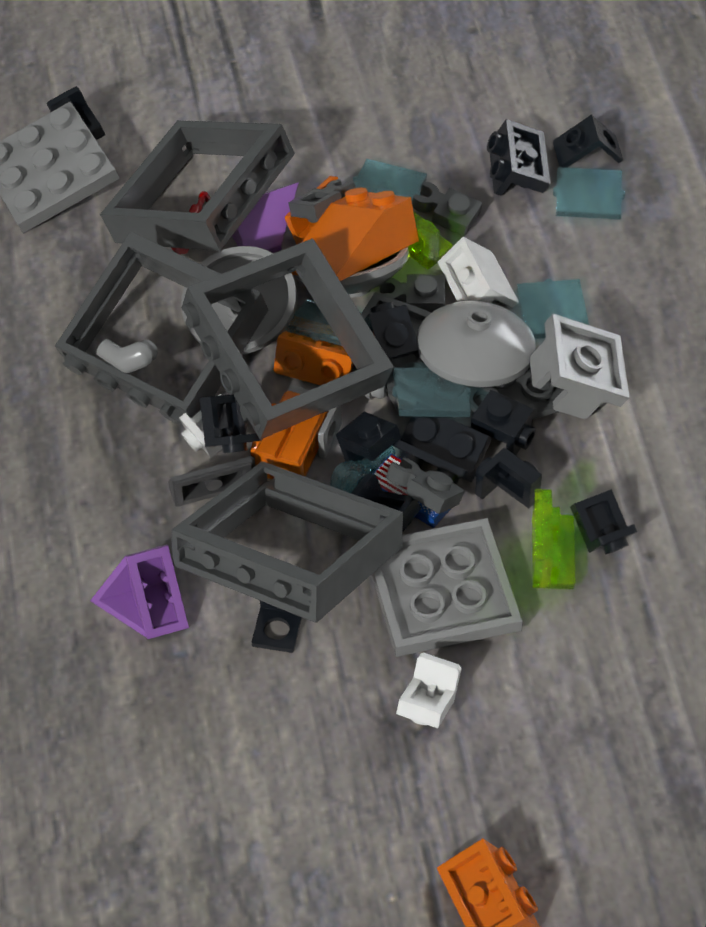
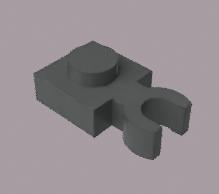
(315, 202)
(449, 210)
(420, 290)
(429, 488)

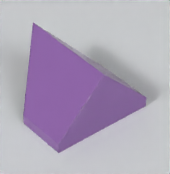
(266, 222)
(144, 593)

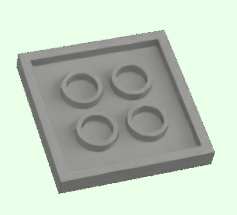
(51, 167)
(446, 589)

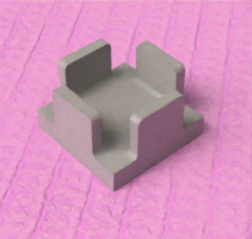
(581, 362)

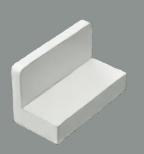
(475, 274)

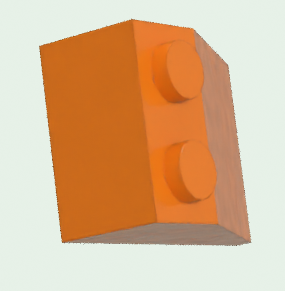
(363, 230)

